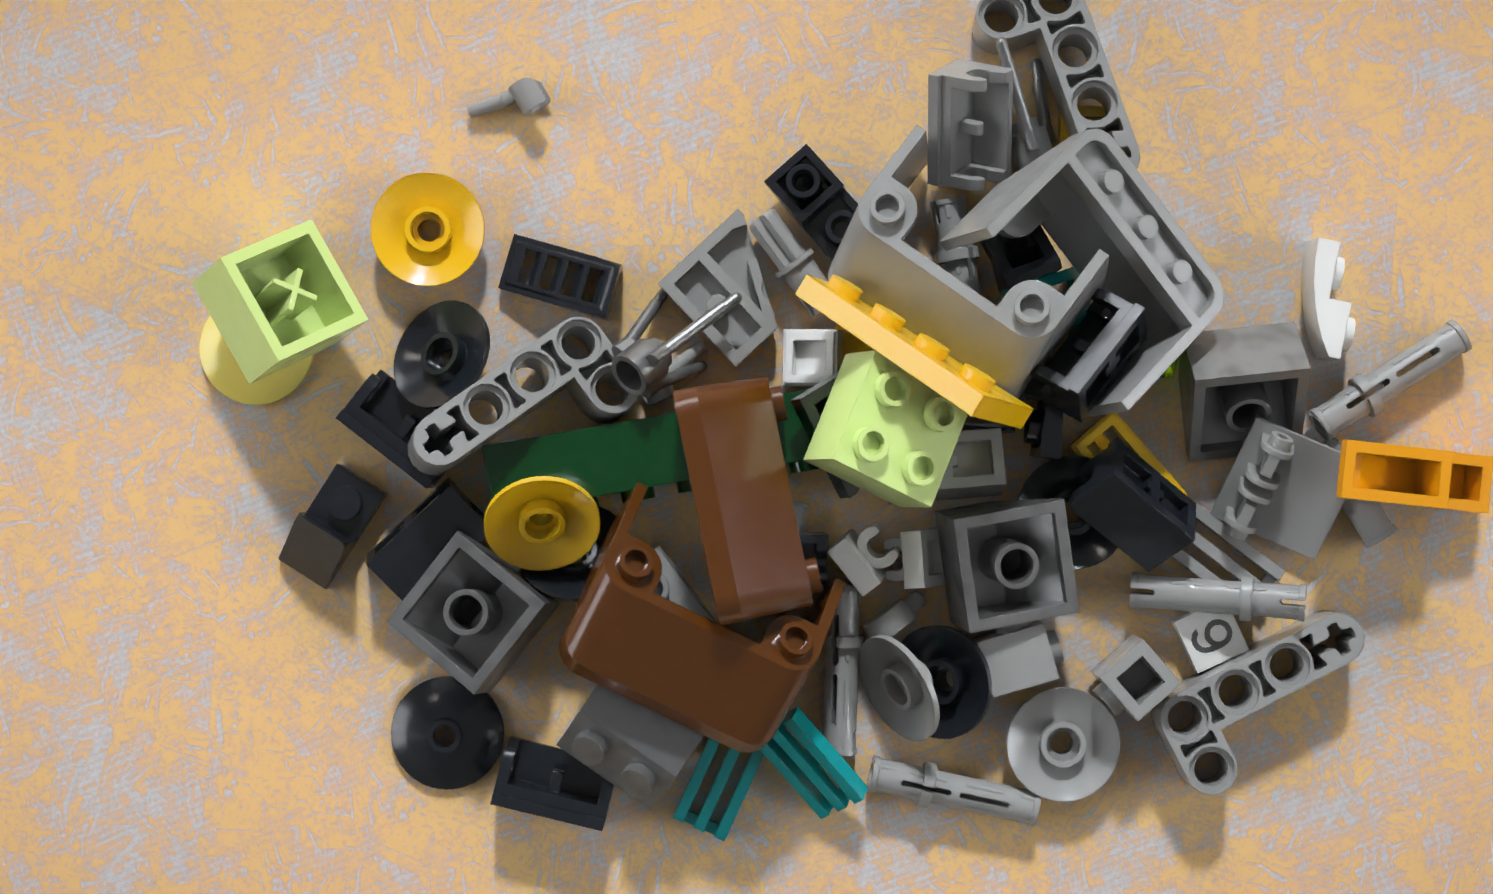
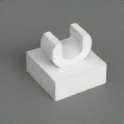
(920, 559)
(859, 561)

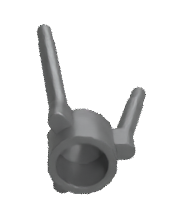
(1029, 136)
(644, 364)

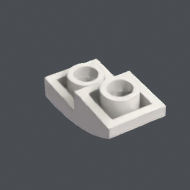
(1325, 319)

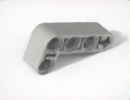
(1068, 83)
(514, 403)
(1259, 691)

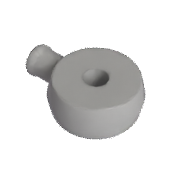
(895, 616)

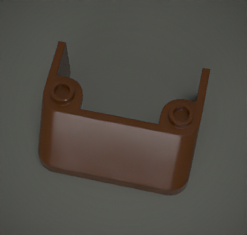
(744, 499)
(680, 660)

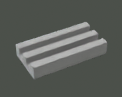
(1271, 570)

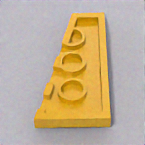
(917, 355)

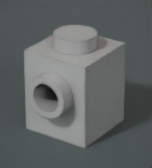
(1020, 656)
(1133, 679)

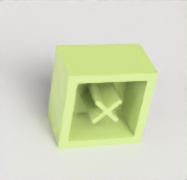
(279, 301)
(886, 431)

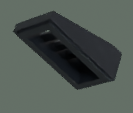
(604, 291)

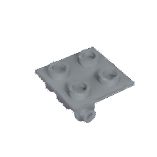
(1281, 489)

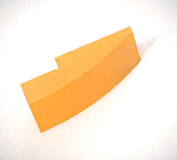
(1414, 476)

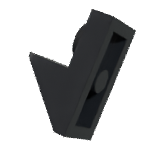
(1021, 258)
(331, 525)

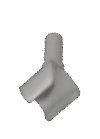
(526, 92)
(685, 358)

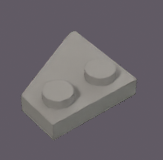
(711, 274)

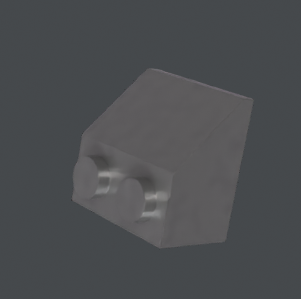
(1235, 377)
(1006, 562)
(472, 613)
(629, 745)

